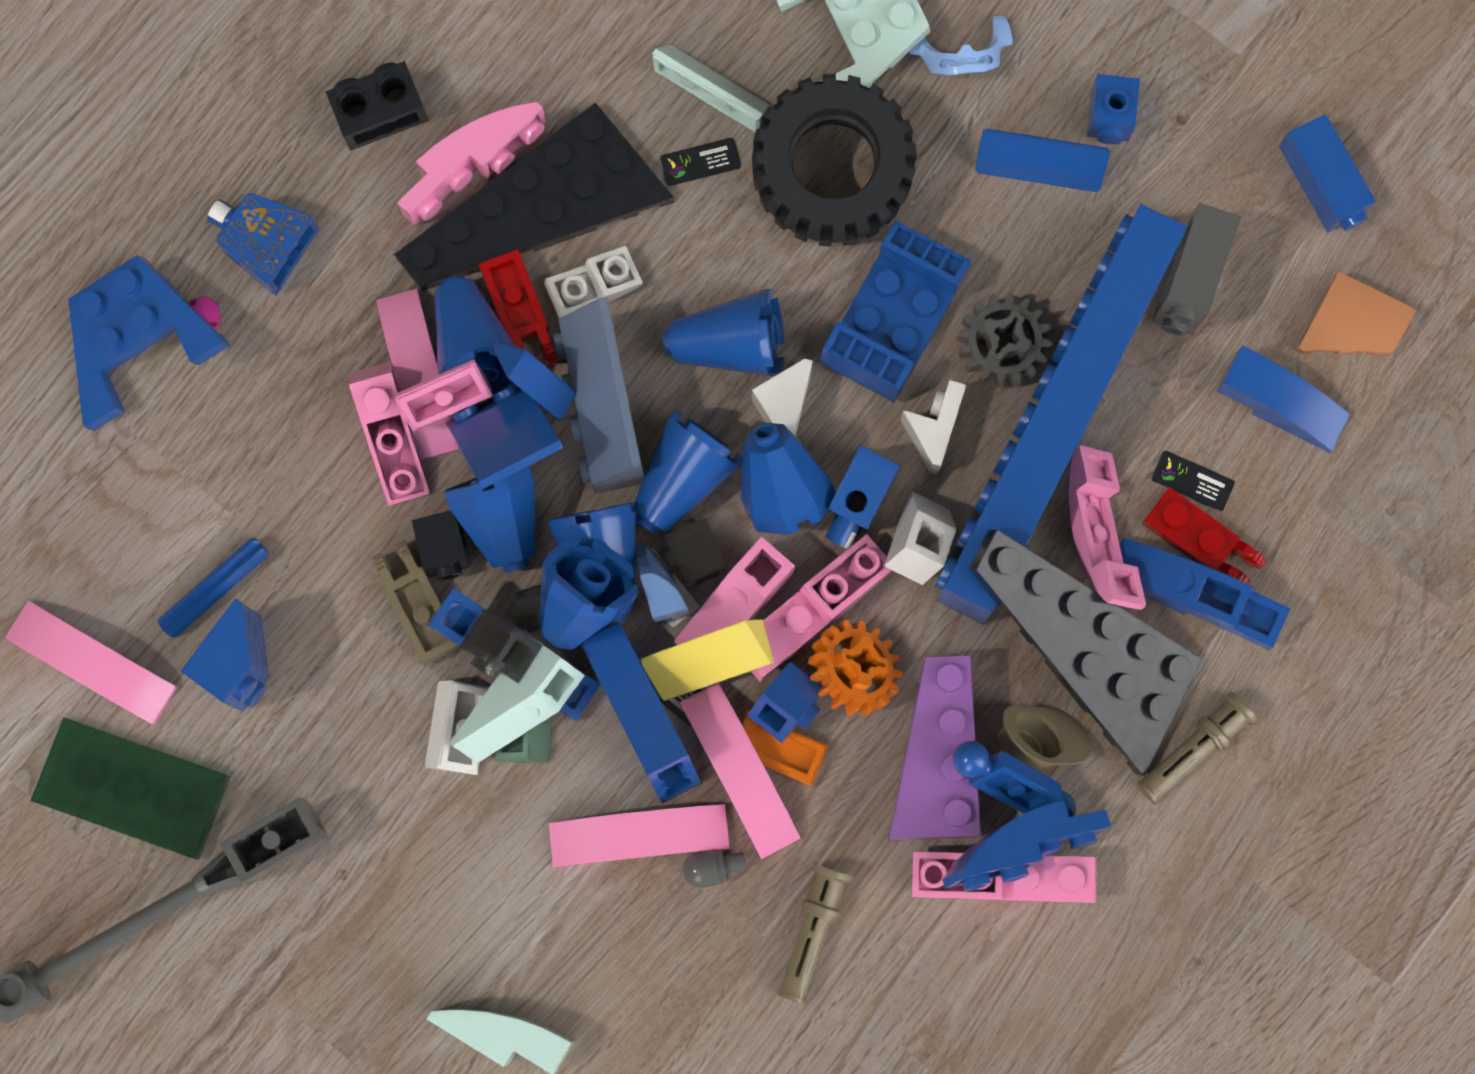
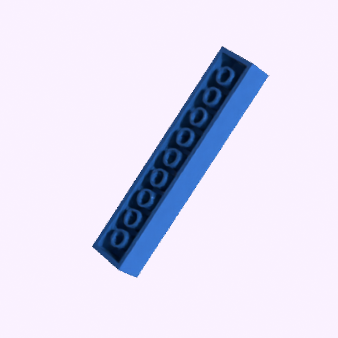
(1065, 398)

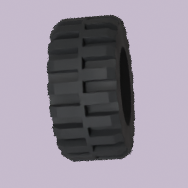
(833, 104)

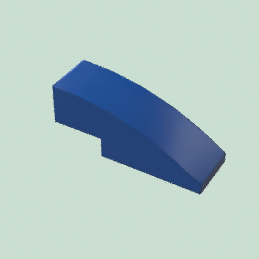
(1283, 399)

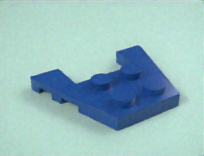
(120, 320)

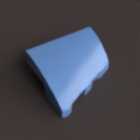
(660, 586)

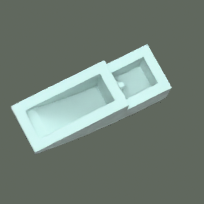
(503, 1035)

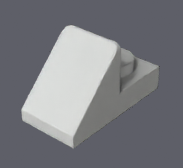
(932, 435)

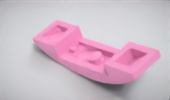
(414, 362)
(1093, 528)
(91, 663)
(740, 770)
(638, 835)

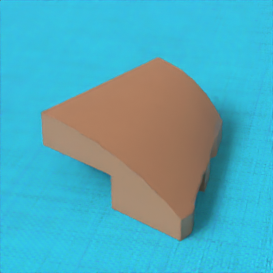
(1356, 320)

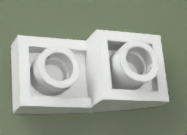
(601, 276)

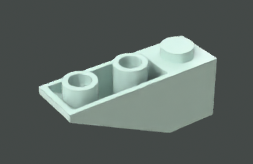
(515, 708)

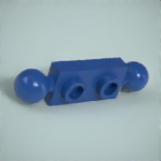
(1008, 779)

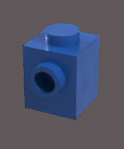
(1113, 108)
(787, 703)

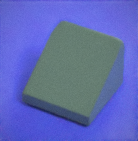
(529, 747)

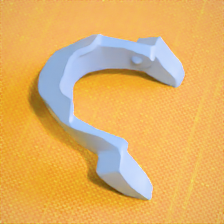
(966, 59)

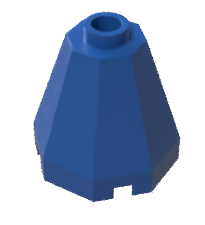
(782, 481)
(498, 517)
(582, 591)

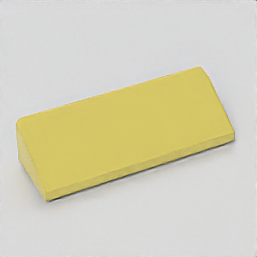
(709, 659)

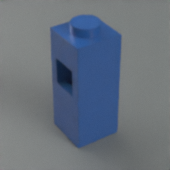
(1327, 174)

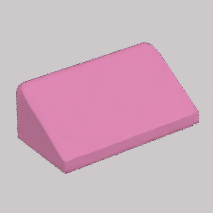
(443, 395)

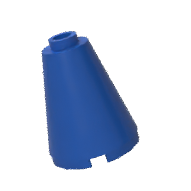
(468, 330)
(731, 336)
(682, 473)
(608, 525)

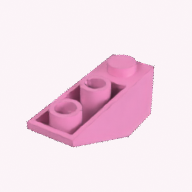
(388, 434)
(742, 591)

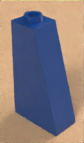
(640, 712)

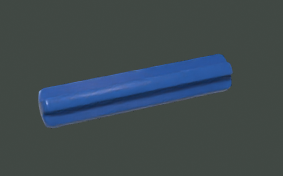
(213, 587)

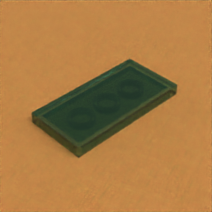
(130, 788)

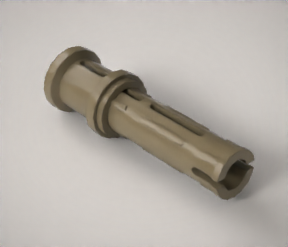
(1217, 738)
(820, 912)

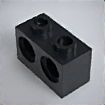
(381, 115)

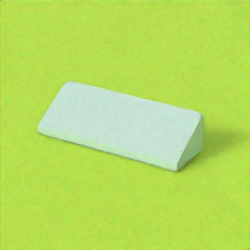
(709, 86)

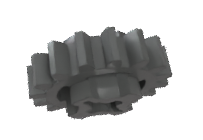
(990, 331)

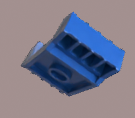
(895, 312)

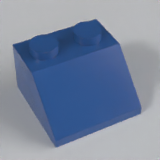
(232, 658)

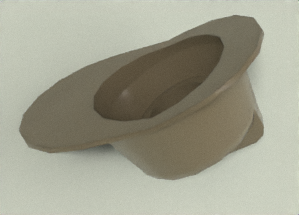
(1042, 737)

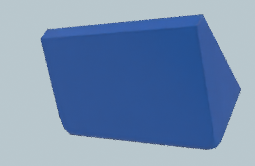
(535, 379)

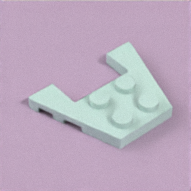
(874, 33)

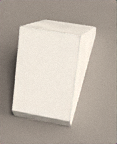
(783, 396)

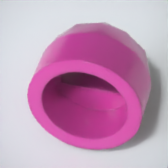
(208, 309)

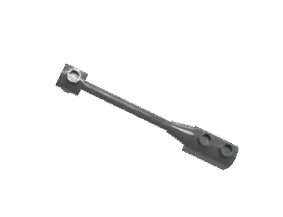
(244, 859)

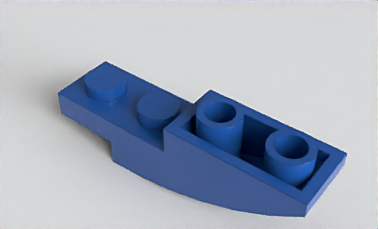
(1205, 594)
(1022, 844)

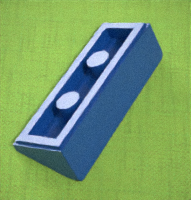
(1041, 160)

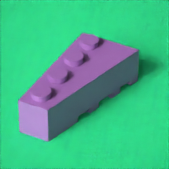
(931, 794)

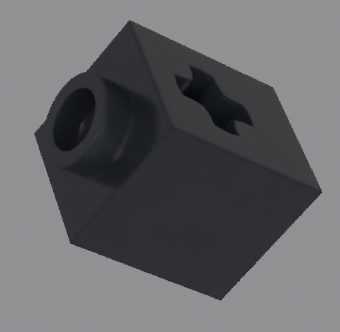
(441, 545)

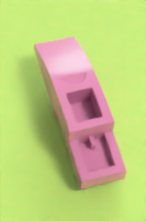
(480, 145)
(822, 601)
(1048, 881)

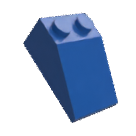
(503, 435)

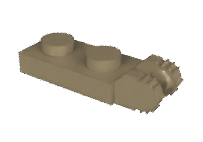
(414, 605)

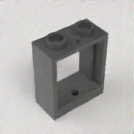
(1196, 270)

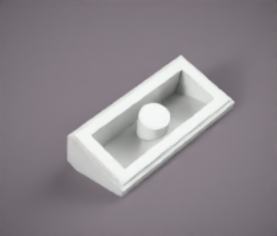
(451, 708)

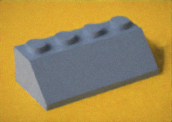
(600, 398)

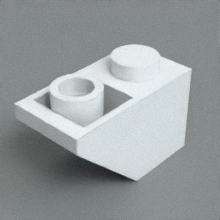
(921, 539)

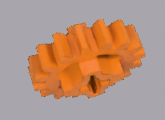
(855, 668)

